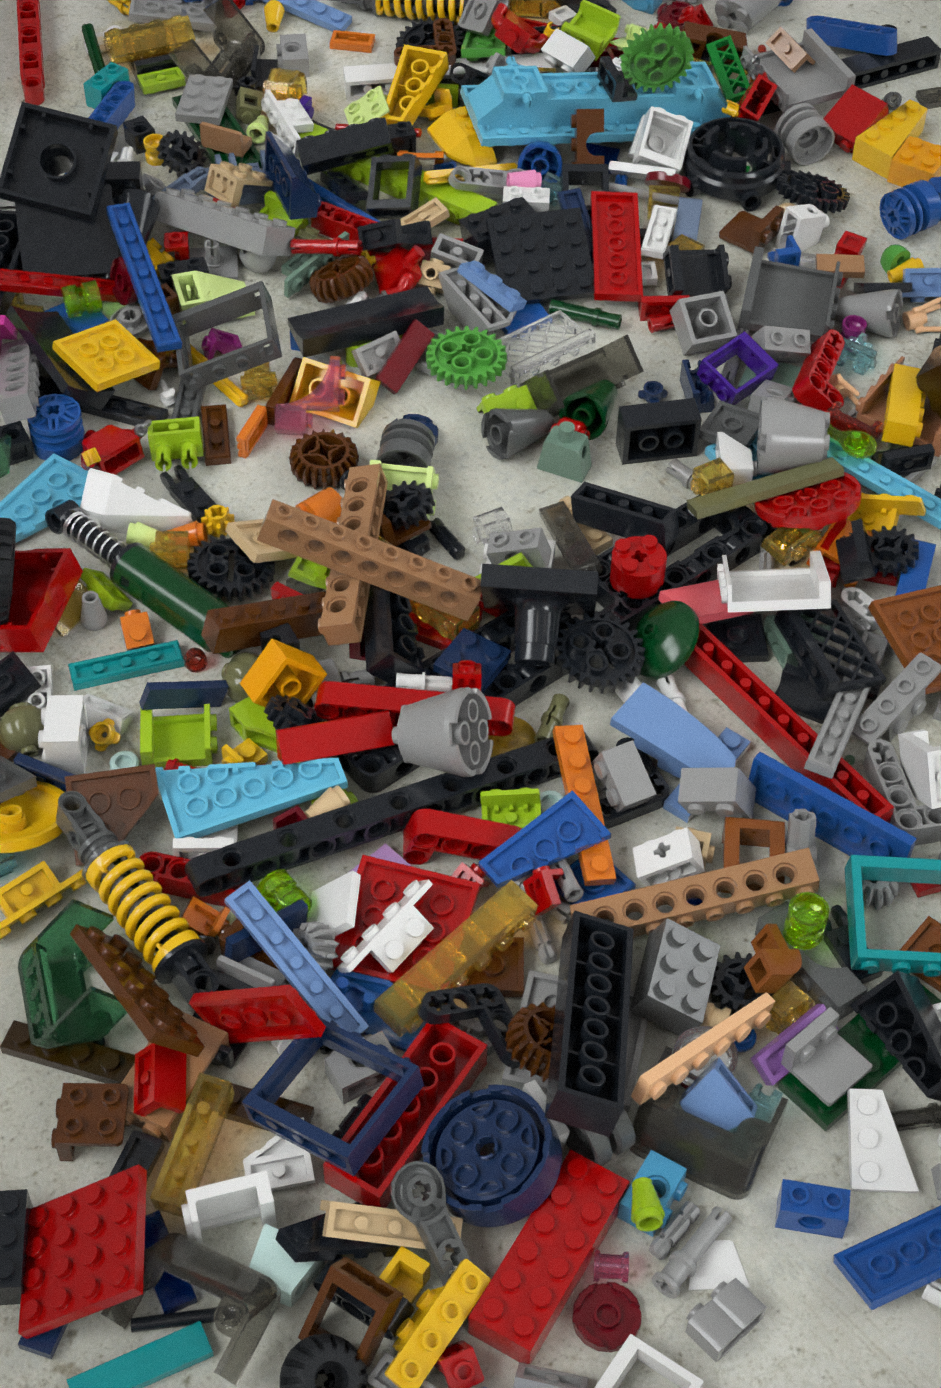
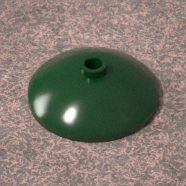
(668, 638)

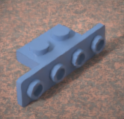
(925, 283)

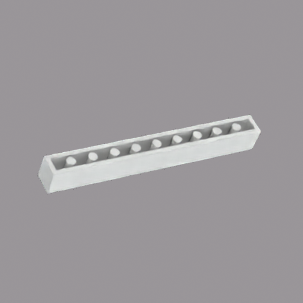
(362, 78)

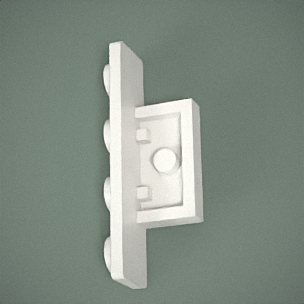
(288, 119)
(396, 933)

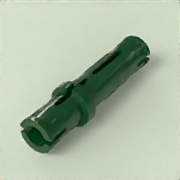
(593, 316)

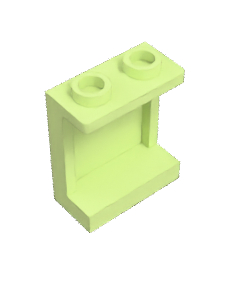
(397, 473)

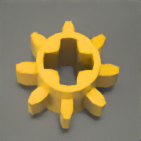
(216, 520)

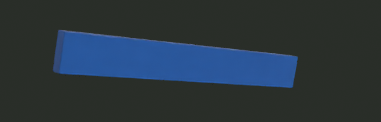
(144, 277)

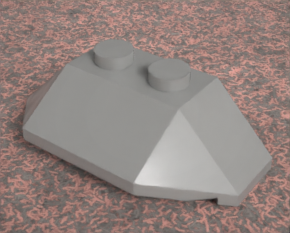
(471, 304)

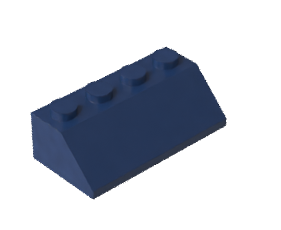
(289, 180)

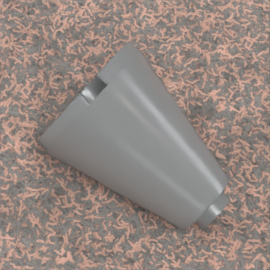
(877, 308)

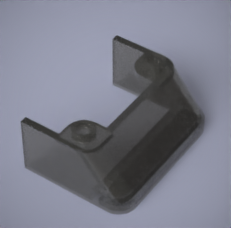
(234, 38)
(611, 362)
(710, 1153)
(245, 1295)

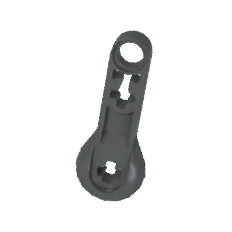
(428, 1214)

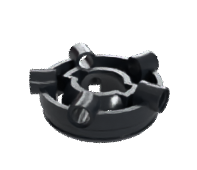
(725, 177)

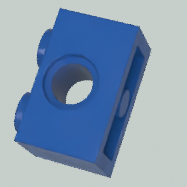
(812, 1208)

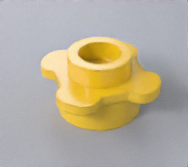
(96, 734)

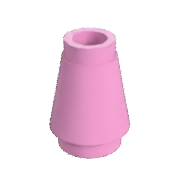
(524, 179)

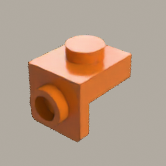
(136, 629)
(204, 918)

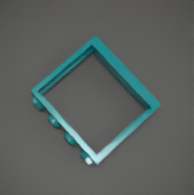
(893, 870)

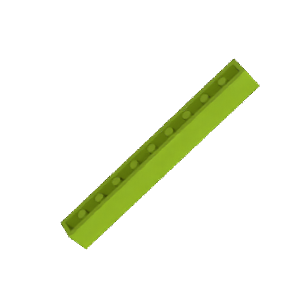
(394, 183)

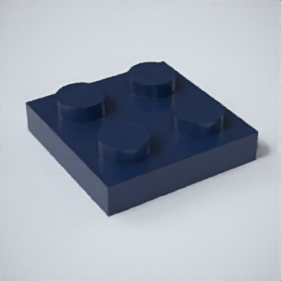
(478, 649)

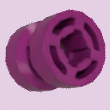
(853, 326)

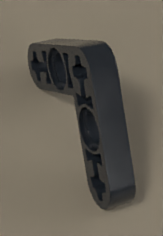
(660, 787)
(487, 1009)

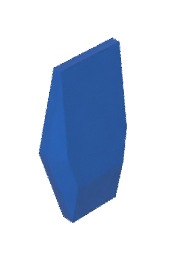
(361, 993)

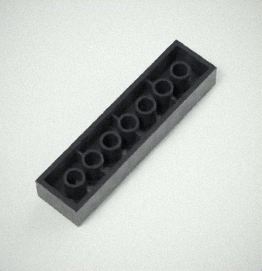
(591, 1025)

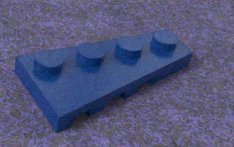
(549, 838)

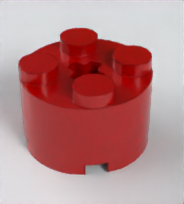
(638, 566)

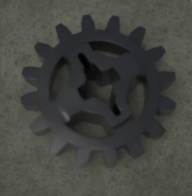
(181, 153)
(408, 504)
(890, 550)
(289, 712)
(732, 984)

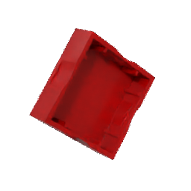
(39, 597)

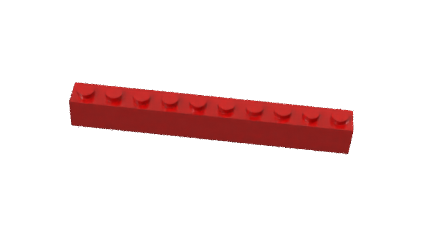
(775, 721)

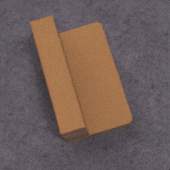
(788, 50)
(224, 139)

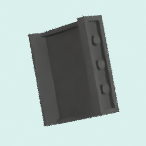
(789, 297)

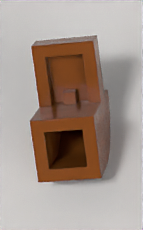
(773, 962)

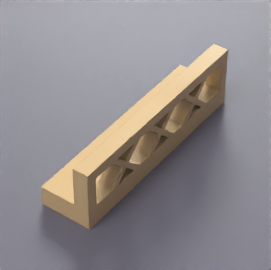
(373, 1225)

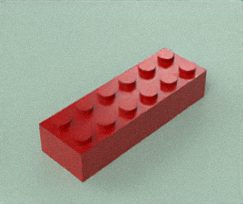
(448, 1066)
(548, 1259)

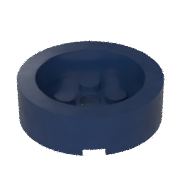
(504, 1184)

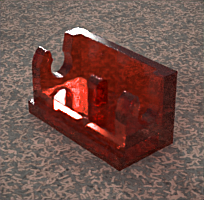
(847, 423)

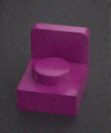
(221, 341)

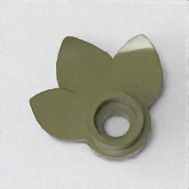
(310, 233)

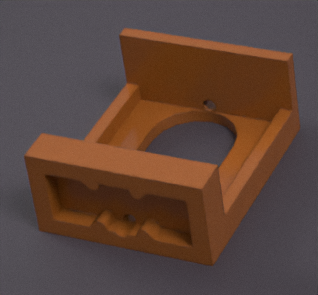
(751, 833)

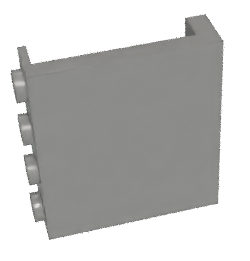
(810, 83)

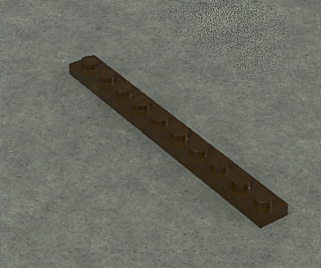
(112, 1066)

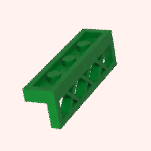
(727, 84)

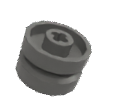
(600, 1147)

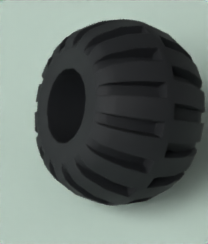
(323, 1355)

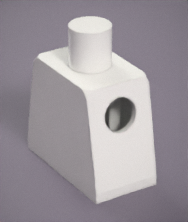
(805, 225)

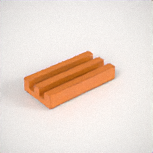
(352, 41)
(252, 431)

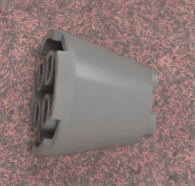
(743, 13)
(790, 435)
(446, 732)

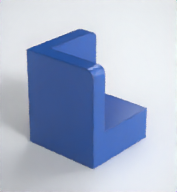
(789, 255)

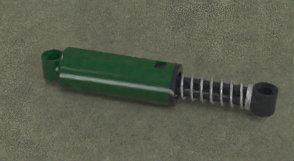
(141, 574)

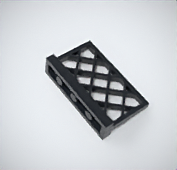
(810, 651)

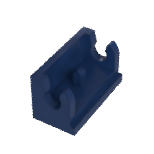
(695, 388)

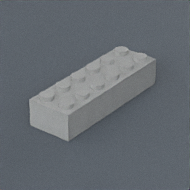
(224, 223)

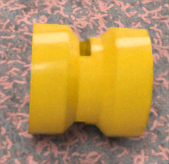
(151, 151)

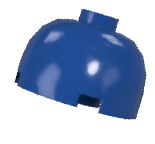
(542, 157)

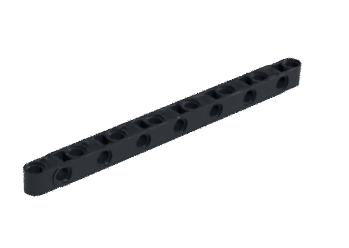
(369, 819)

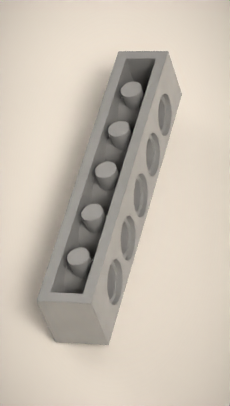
(18, 381)

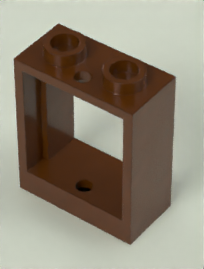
(367, 1289)

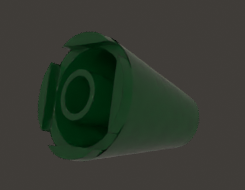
(592, 406)

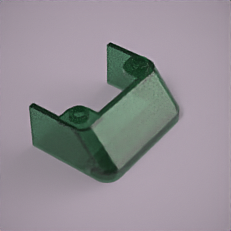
(54, 987)

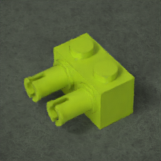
(175, 440)

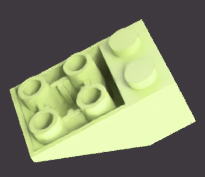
(199, 287)

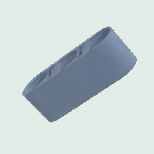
(688, 217)

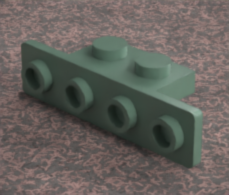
(302, 267)

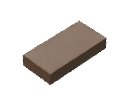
(850, 265)

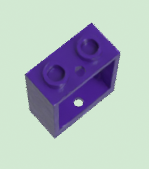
(745, 348)

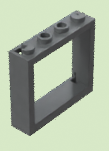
(216, 313)

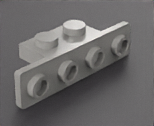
(898, 702)

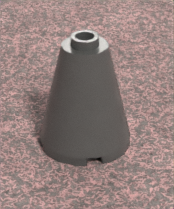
(514, 429)

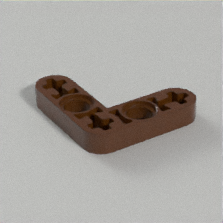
(446, 35)

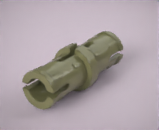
(552, 717)

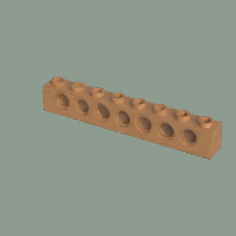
(370, 560)
(346, 596)
(796, 865)

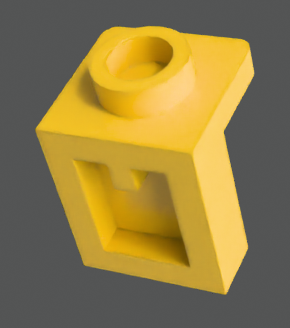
(243, 753)

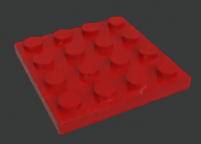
(381, 884)
(84, 1252)

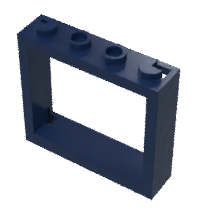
(347, 1157)

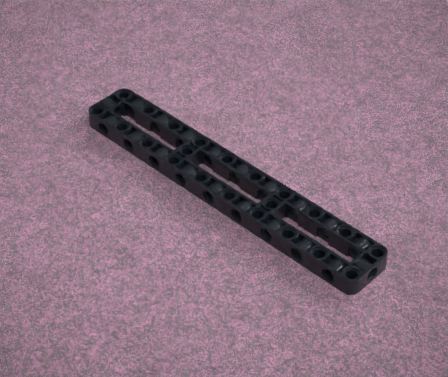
(740, 540)

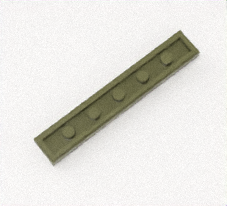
(765, 488)

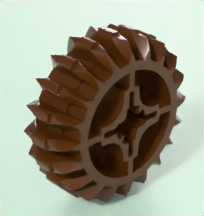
(341, 278)
(322, 458)
(531, 1038)

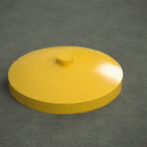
(29, 819)

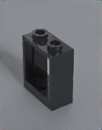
(584, 175)
(394, 207)

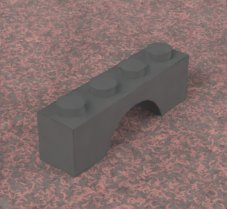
(824, 985)

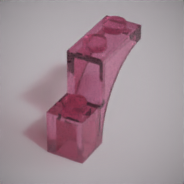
(328, 396)

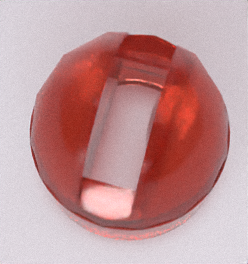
(192, 662)

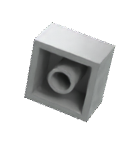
(703, 322)

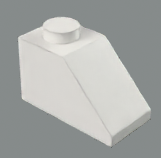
(736, 457)

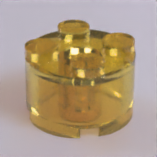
(286, 84)

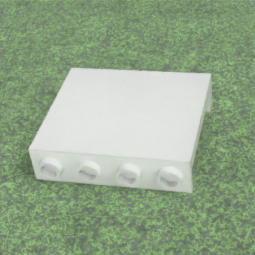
(776, 587)

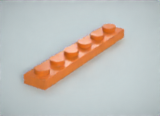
(578, 776)

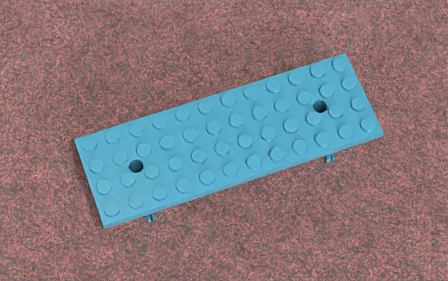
(530, 106)

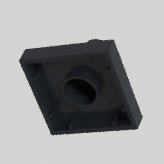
(52, 144)
(538, 601)

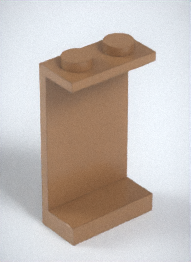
(159, 1121)

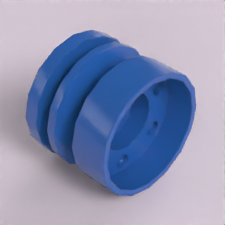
(910, 209)
(57, 427)

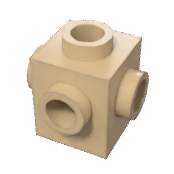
(430, 269)

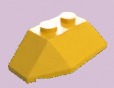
(458, 139)

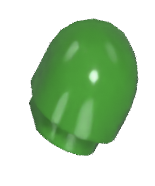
(894, 256)

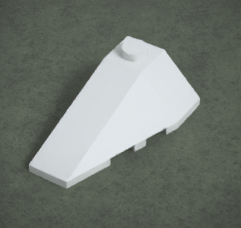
(116, 505)

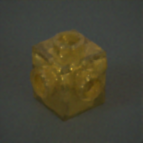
(259, 381)
(172, 547)

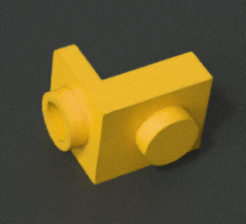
(442, 104)

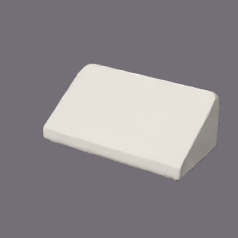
(100, 709)

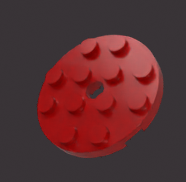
(813, 505)

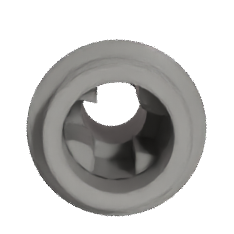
(92, 612)

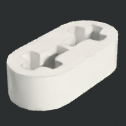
(859, 606)

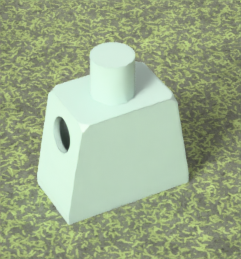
(275, 1263)

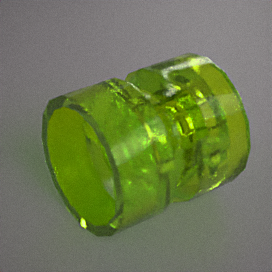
(82, 299)
(281, 890)
(806, 920)

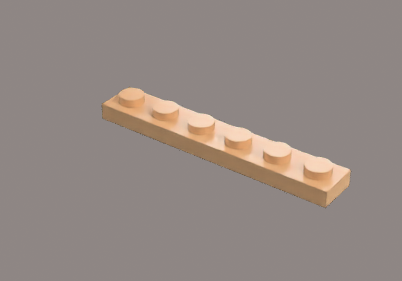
(699, 1051)

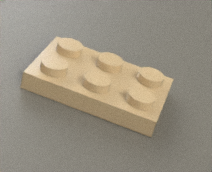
(245, 536)

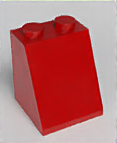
(854, 115)

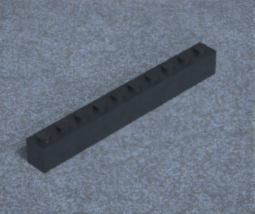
(873, 69)

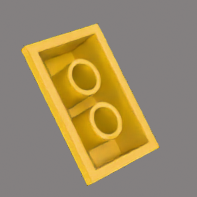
(359, 392)

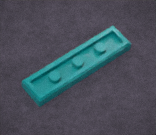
(126, 665)
(149, 1362)

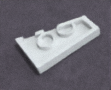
(875, 1147)

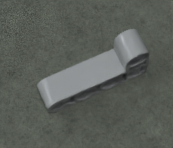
(890, 781)

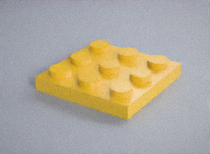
(106, 355)

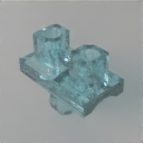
(860, 352)

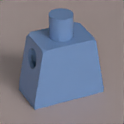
(718, 1097)

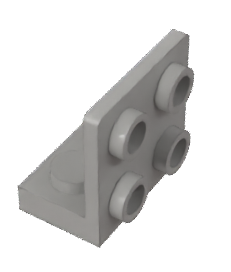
(824, 1059)

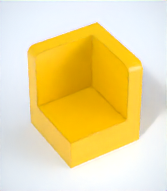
(407, 1273)

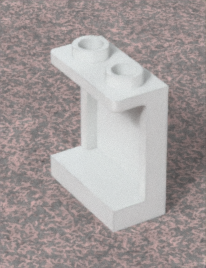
(921, 766)
(228, 1203)

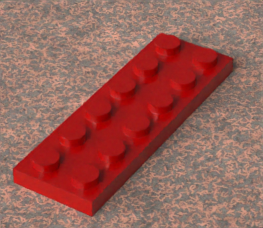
(616, 246)

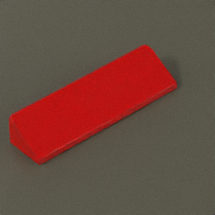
(334, 737)

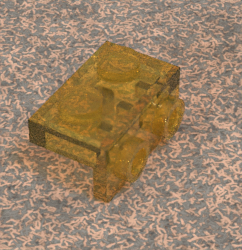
(791, 543)

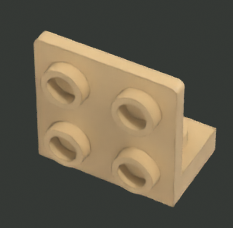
(227, 181)

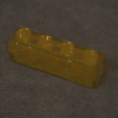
(147, 40)
(192, 1143)

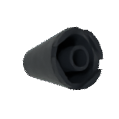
(144, 208)

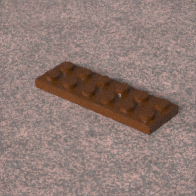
(137, 990)

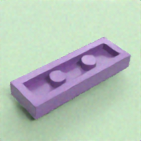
(769, 1058)

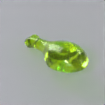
(854, 443)

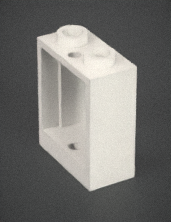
(675, 123)
(635, 1349)

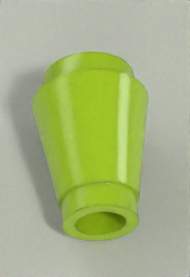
(646, 1207)

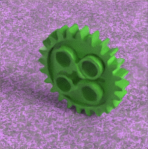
(659, 63)
(466, 357)

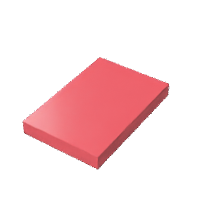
(703, 599)

